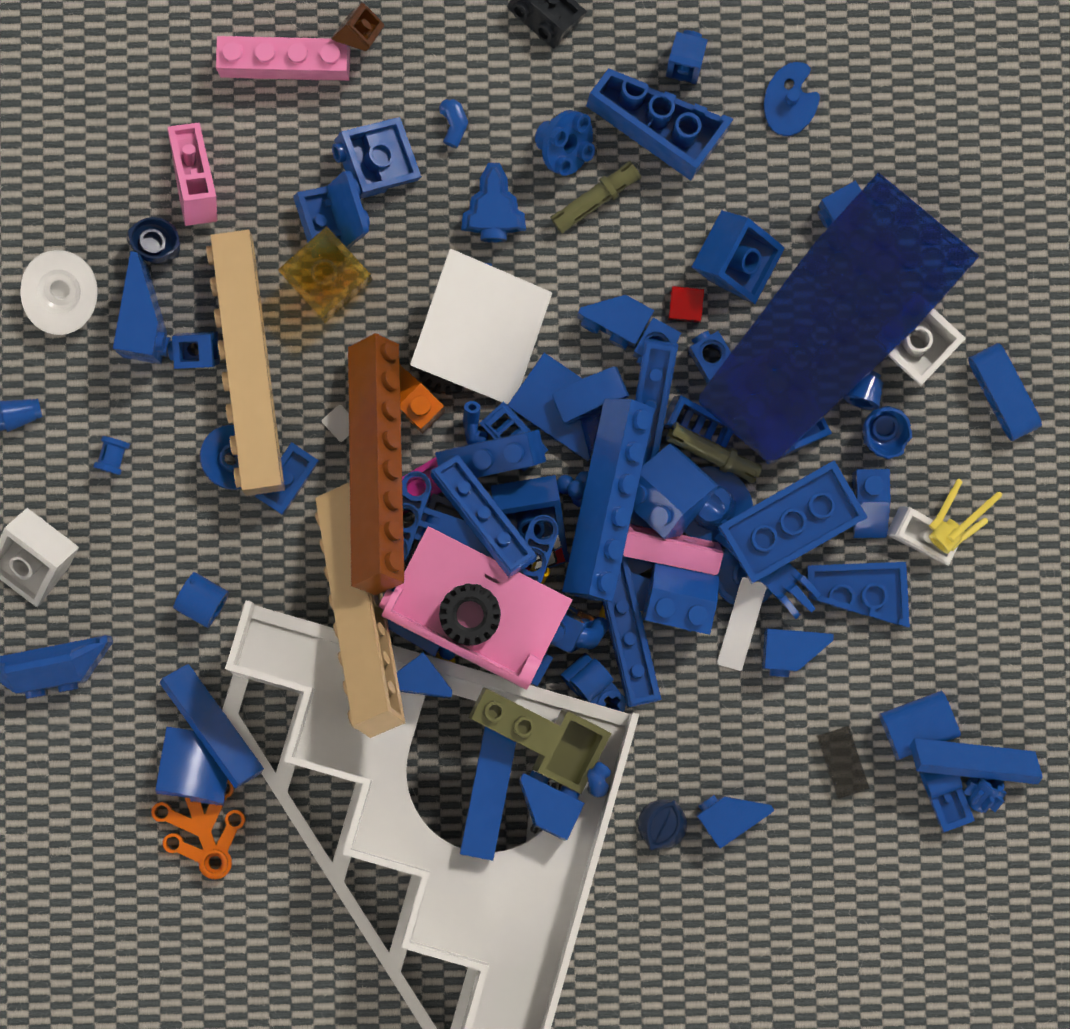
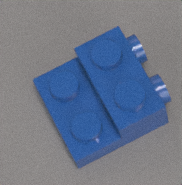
(377, 156)

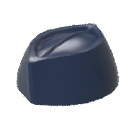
(154, 240)
(662, 824)

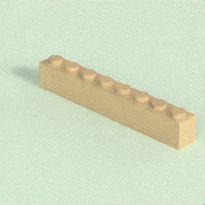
(246, 363)
(360, 628)

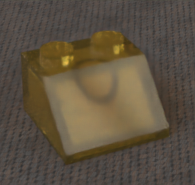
(325, 274)

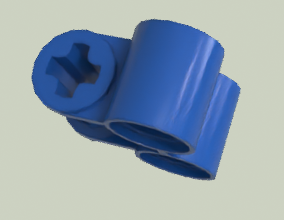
(593, 683)

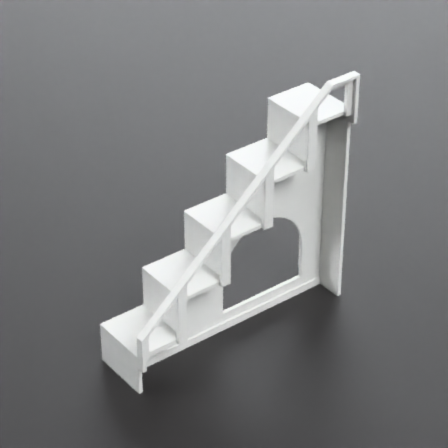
(498, 917)

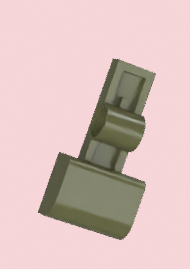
(563, 747)

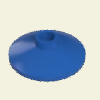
(213, 455)

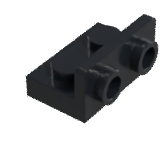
(548, 17)

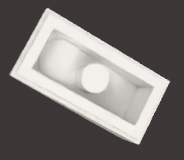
(913, 530)

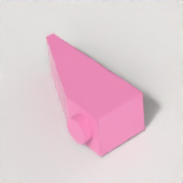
(192, 174)

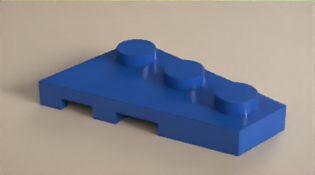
(864, 588)

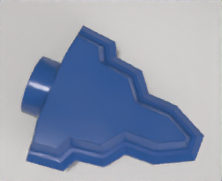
(493, 209)

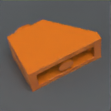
(418, 402)

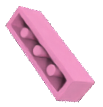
(282, 58)

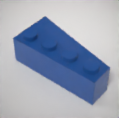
(658, 121)

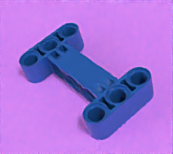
(459, 529)

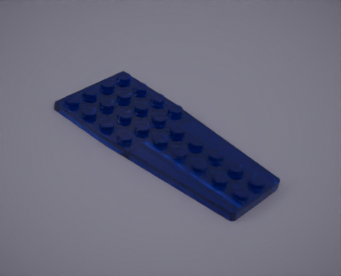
(836, 318)

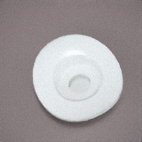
(58, 292)

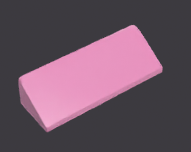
(677, 551)

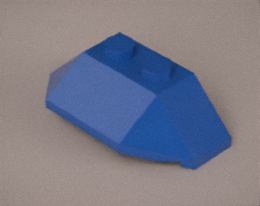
(52, 666)

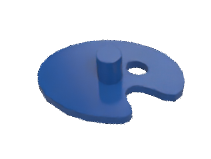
(791, 109)

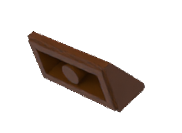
(359, 28)

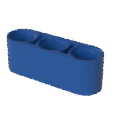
(1005, 391)

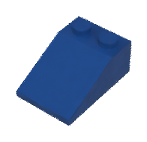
(140, 323)

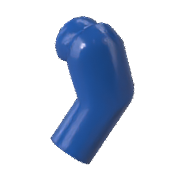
(457, 120)
(471, 423)
(596, 780)

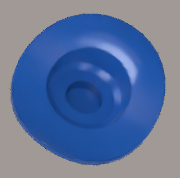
(726, 502)

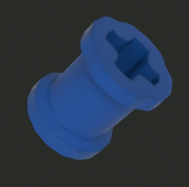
(111, 455)

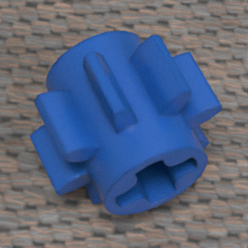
(984, 794)

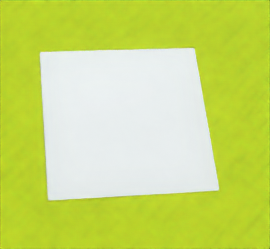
(481, 327)

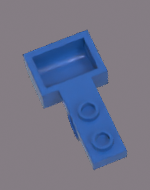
(931, 720)

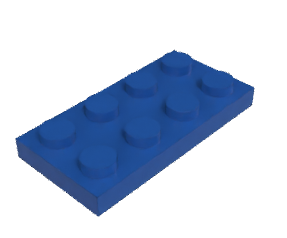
(792, 522)

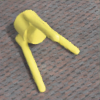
(950, 534)

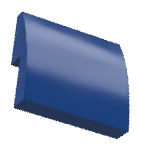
(189, 769)

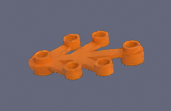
(201, 826)

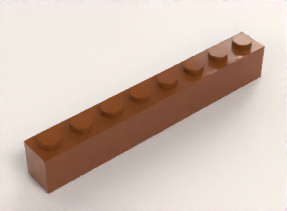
(375, 465)

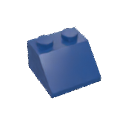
(738, 256)
(671, 492)
(530, 498)
(681, 598)

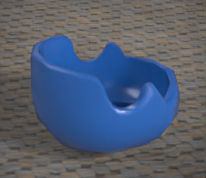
(887, 432)

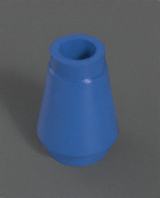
(18, 413)

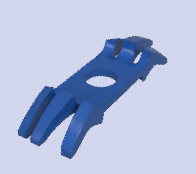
(784, 581)

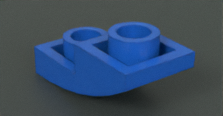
(589, 394)

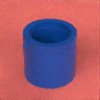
(201, 600)

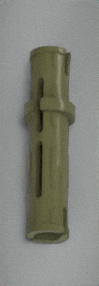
(606, 189)
(724, 458)

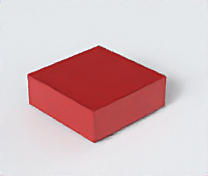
(686, 304)

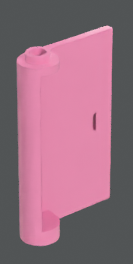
(527, 607)

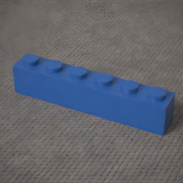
(608, 499)

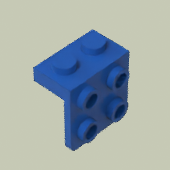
(335, 207)

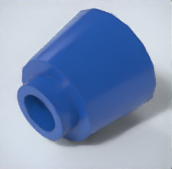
(867, 393)

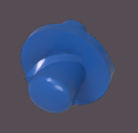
(566, 142)

